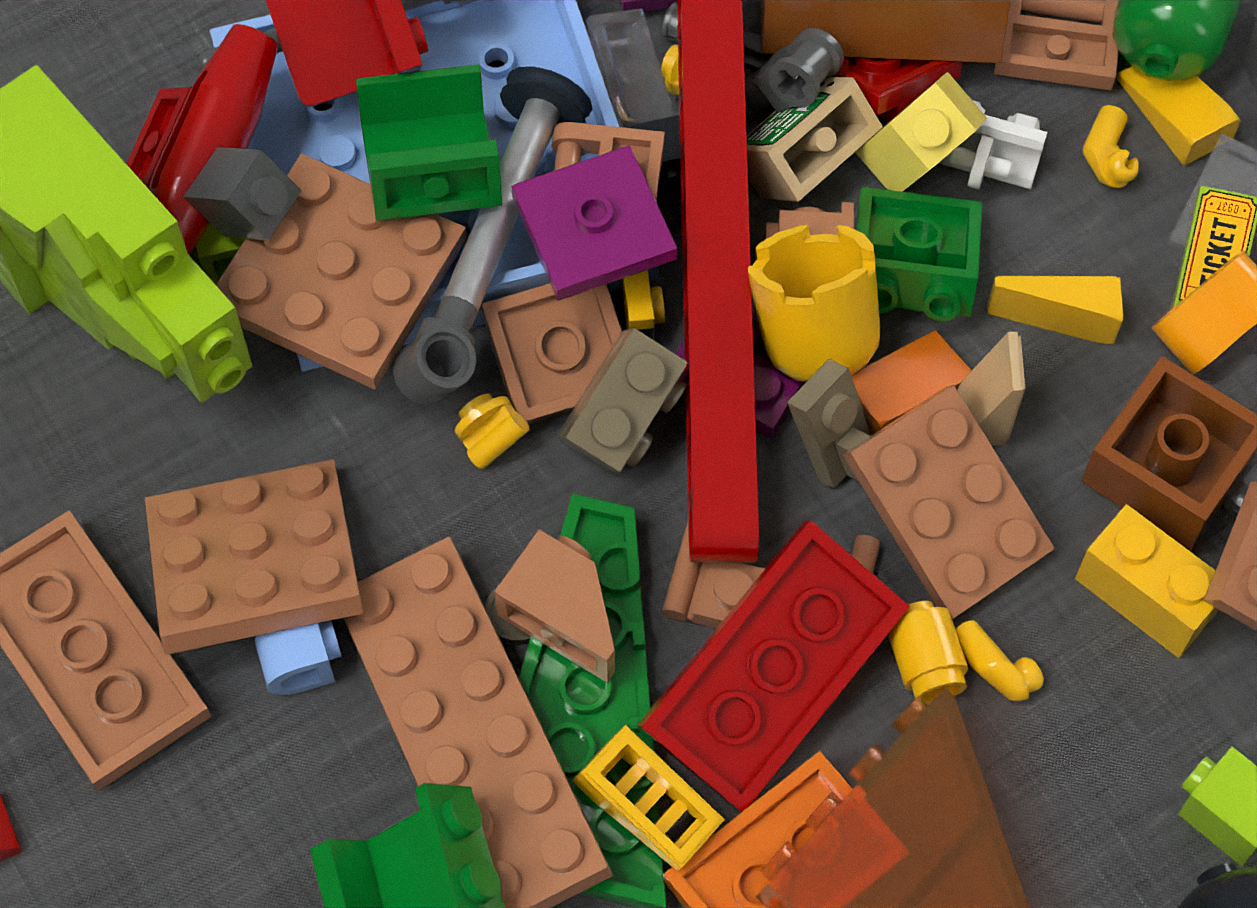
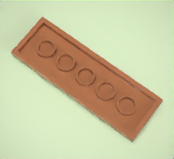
(472, 723)

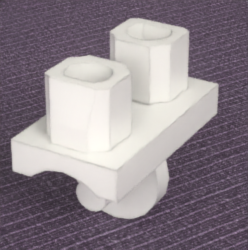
(1000, 150)

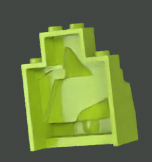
(104, 246)

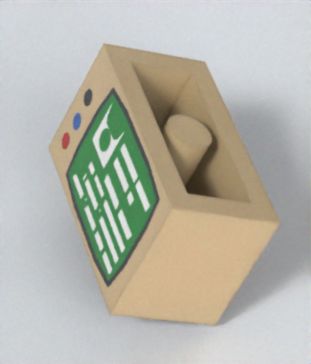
(806, 144)

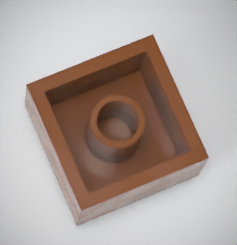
(1174, 452)

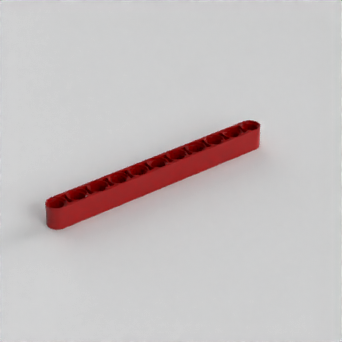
(717, 284)

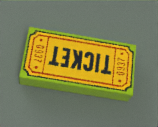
(1218, 230)

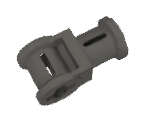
(792, 74)

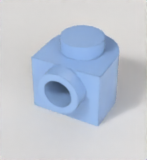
(298, 657)

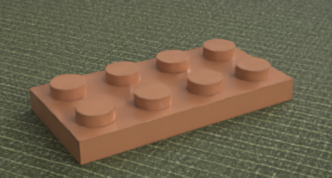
(90, 653)

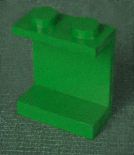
(428, 142)
(420, 862)

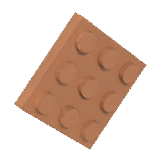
(339, 279)
(251, 556)

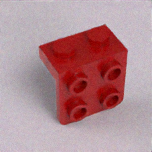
(344, 40)

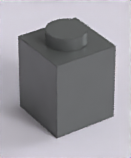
(242, 193)

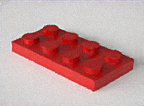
(773, 666)

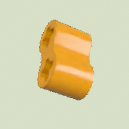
(1212, 314)

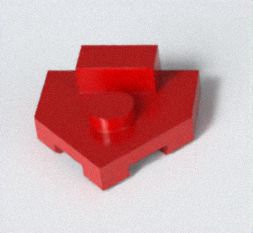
(895, 83)

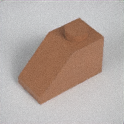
(559, 602)

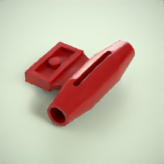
(195, 120)

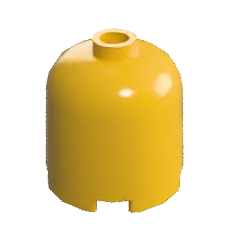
(816, 300)

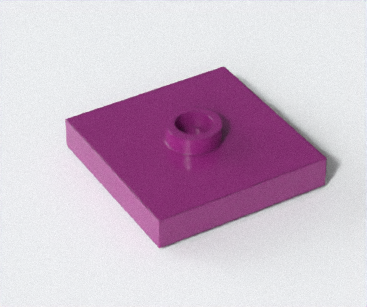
(594, 222)

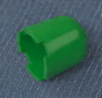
(1173, 36)

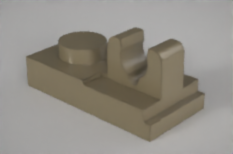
(829, 421)

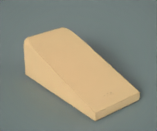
(996, 389)

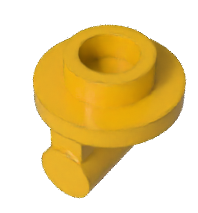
(489, 428)

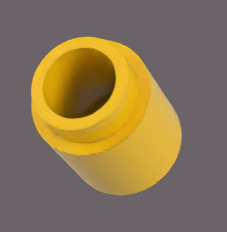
(928, 651)

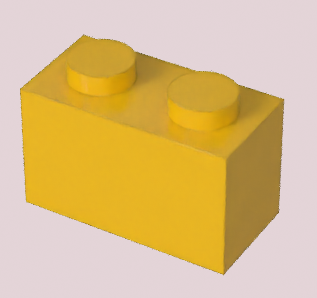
(1149, 580)

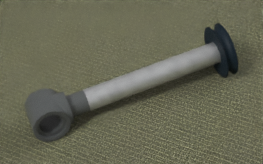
(539, 103)

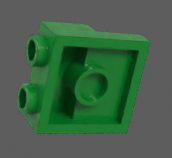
(923, 250)

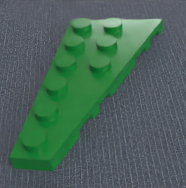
(585, 711)

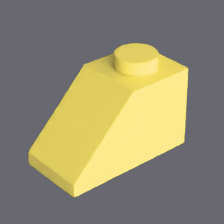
(921, 134)

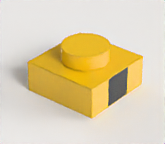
(642, 303)

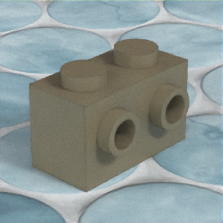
(623, 400)

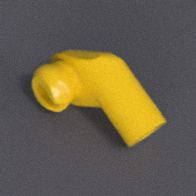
(1104, 154)
(988, 661)

